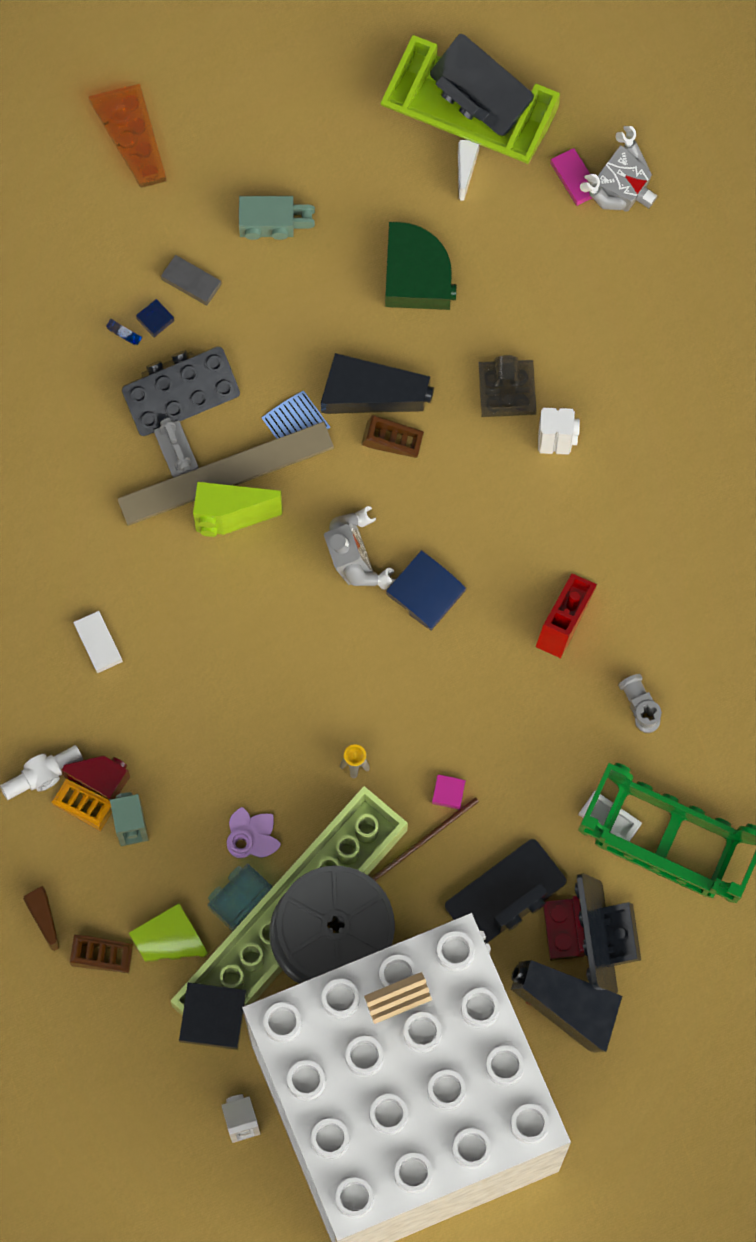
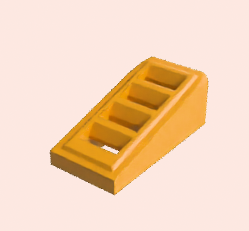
(102, 816)

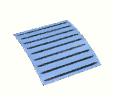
(293, 416)

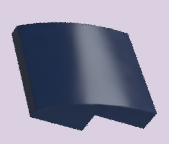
(426, 590)

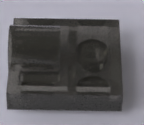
(507, 387)

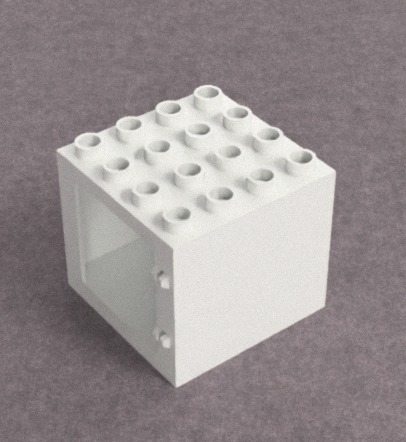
(412, 1110)

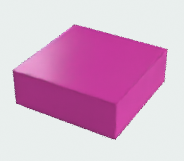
(448, 792)

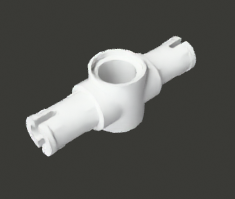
(40, 772)

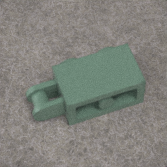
(272, 217)

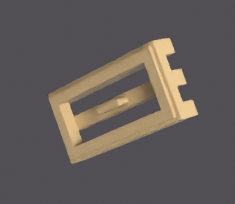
(398, 997)

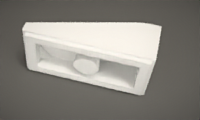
(467, 158)

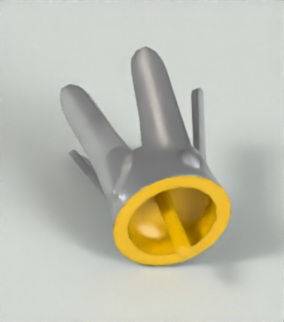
(355, 757)

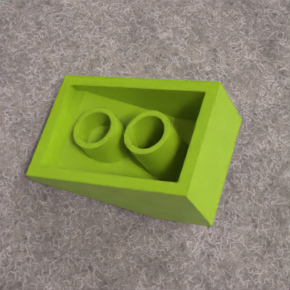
(231, 508)

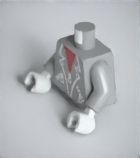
(622, 178)
(350, 553)

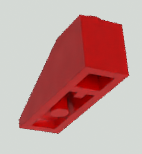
(565, 615)

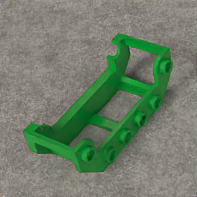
(657, 861)

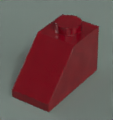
(99, 775)

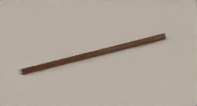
(426, 838)

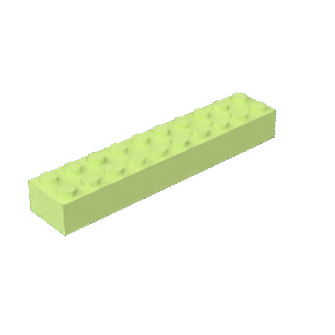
(354, 839)

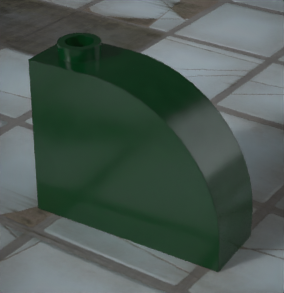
(417, 269)

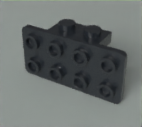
(480, 86)
(180, 388)
(509, 890)
(609, 933)

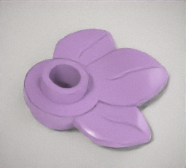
(254, 832)

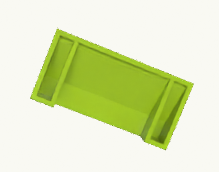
(418, 96)

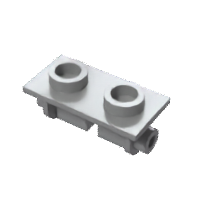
(175, 447)

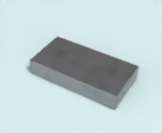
(191, 280)

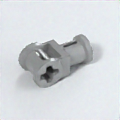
(641, 703)

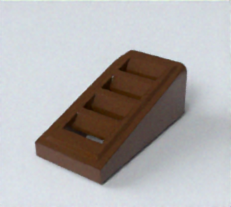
(380, 443)
(39, 907)
(80, 940)

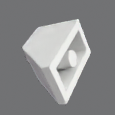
(240, 1118)

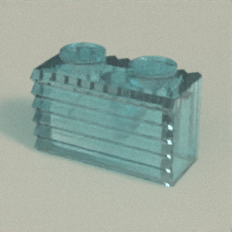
(238, 896)

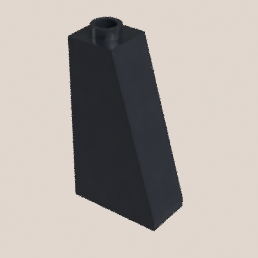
(373, 388)
(569, 1003)

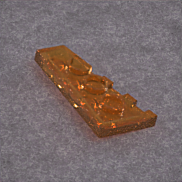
(129, 126)

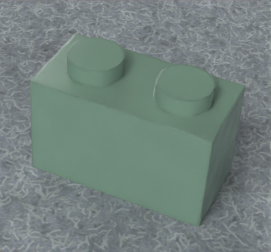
(129, 819)

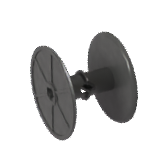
(333, 897)

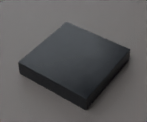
(212, 1016)

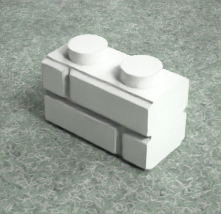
(557, 431)

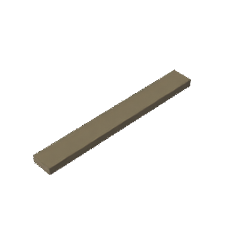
(227, 471)

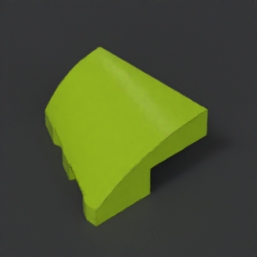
(168, 936)

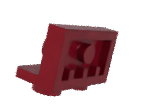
(564, 929)

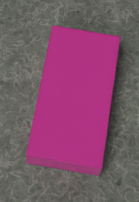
(571, 173)

